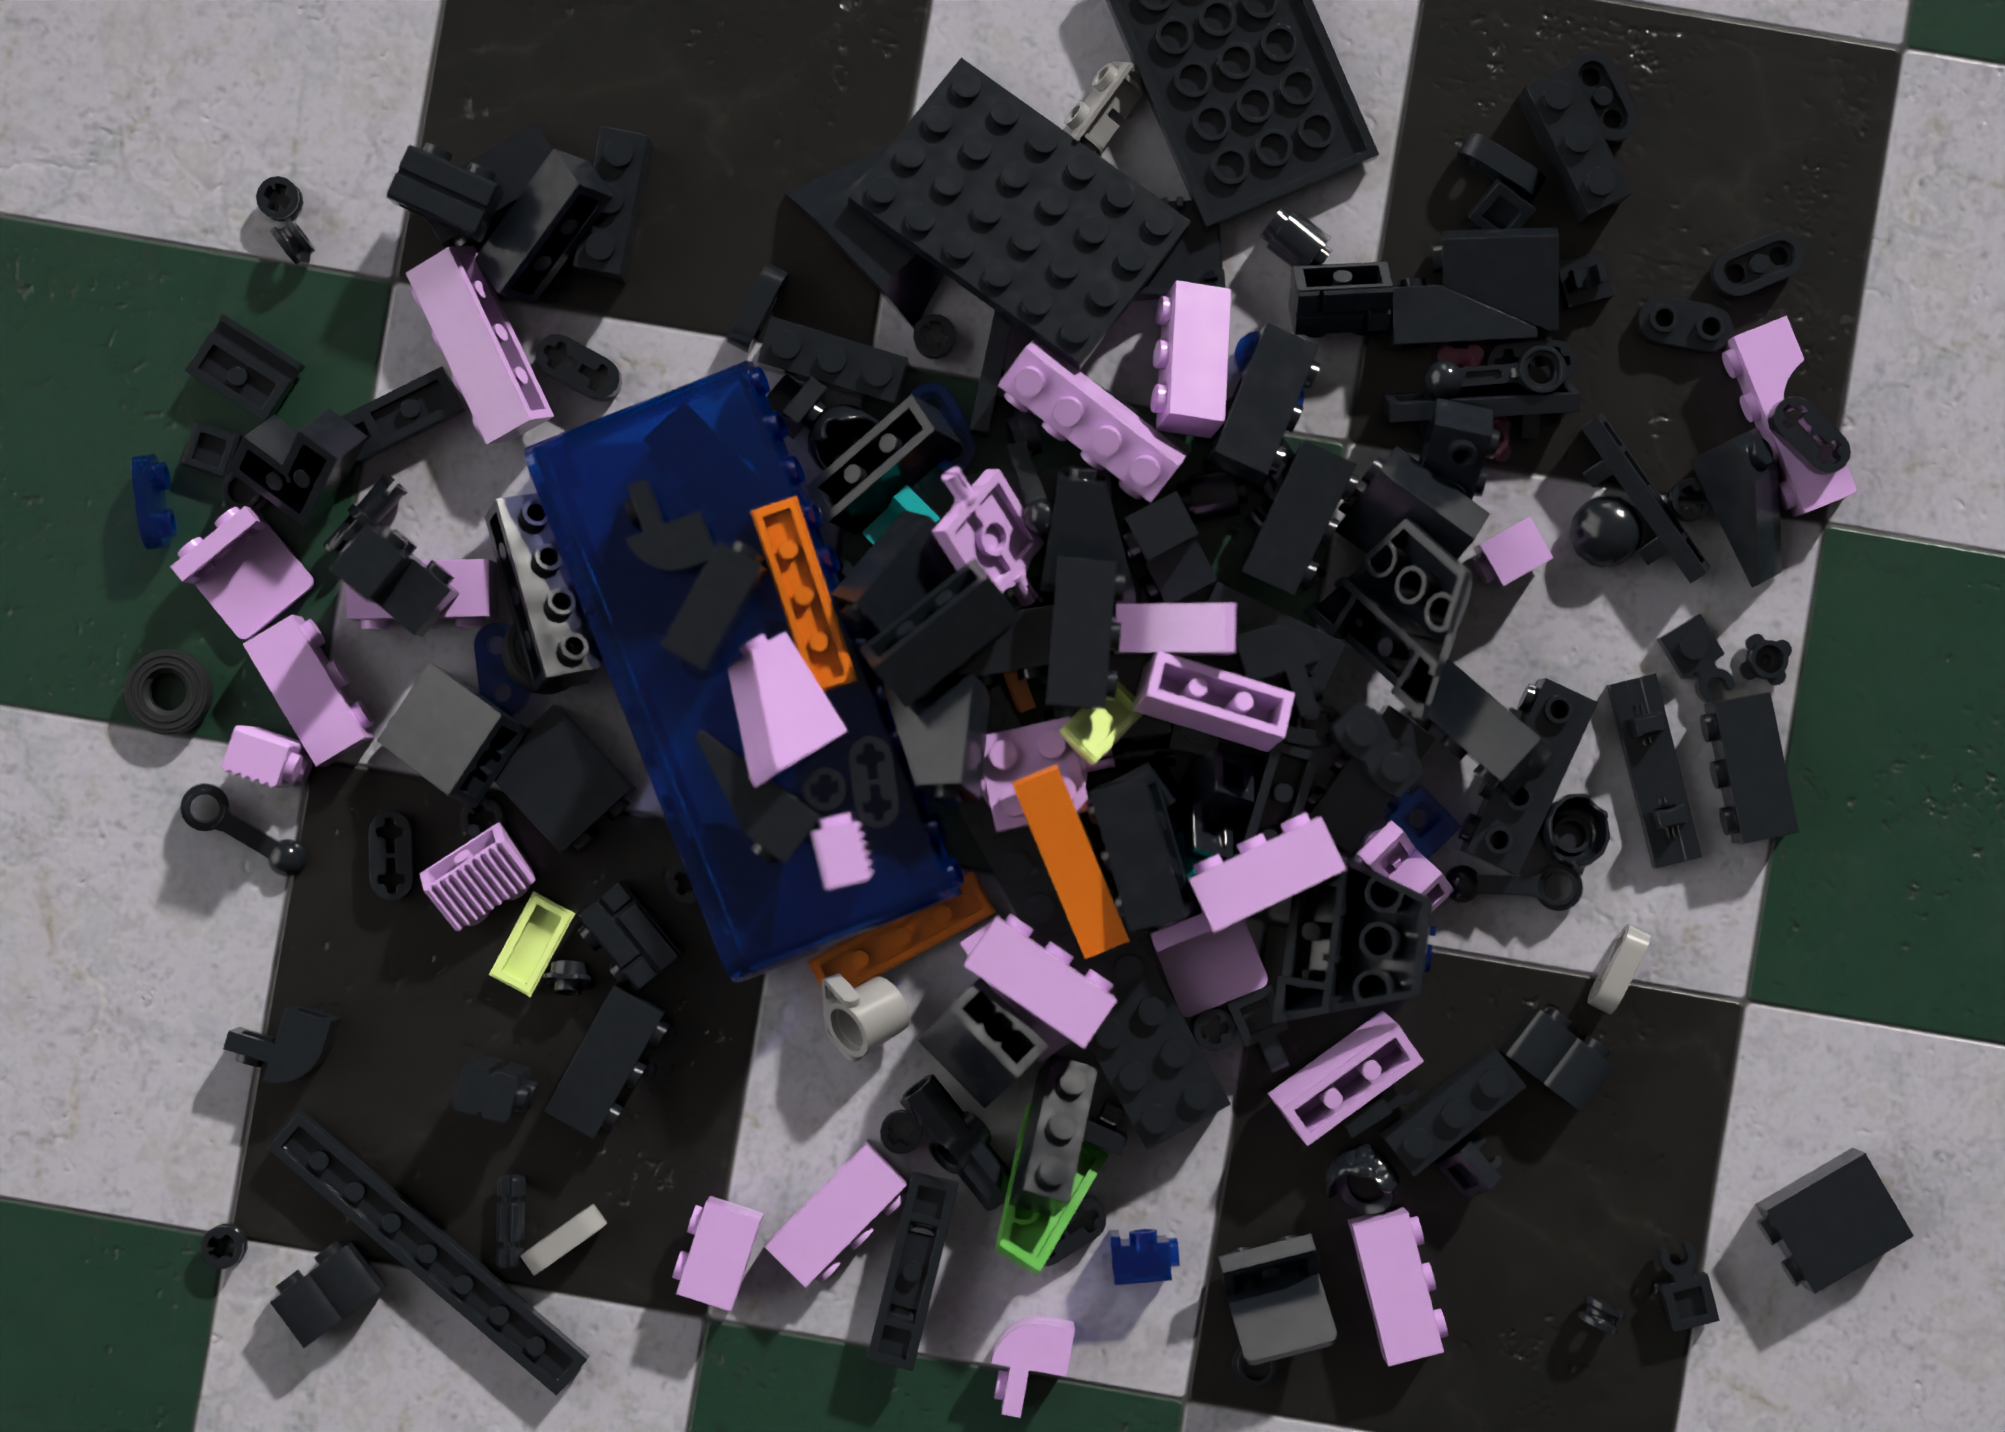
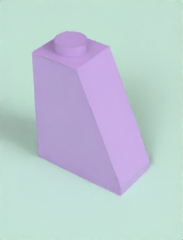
(1177, 628)
(779, 707)

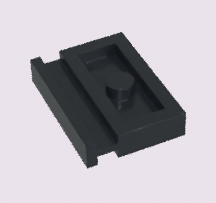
(244, 368)

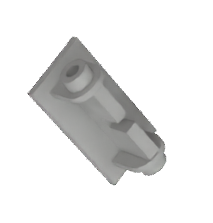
(1111, 90)

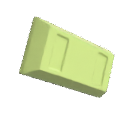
(1096, 731)
(532, 944)

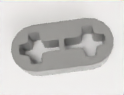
(1619, 969)
(563, 1239)

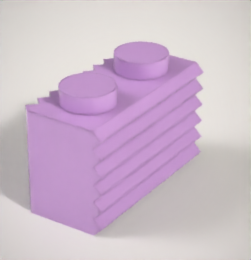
(266, 757)
(842, 851)
(478, 877)

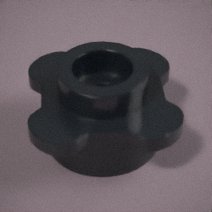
(1778, 653)
(569, 977)

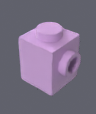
(1511, 554)

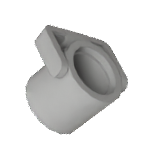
(862, 1016)

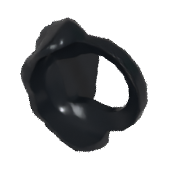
(1363, 1162)

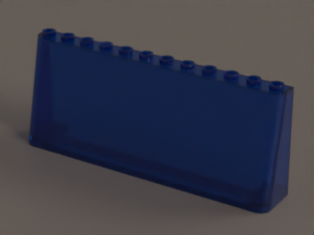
(725, 454)

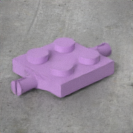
(989, 527)
(1023, 752)

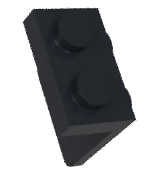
(1277, 1299)

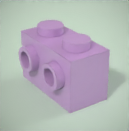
(718, 1253)

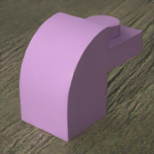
(1396, 857)
(1033, 1345)

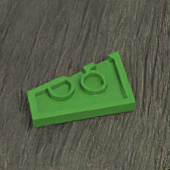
(1031, 1236)

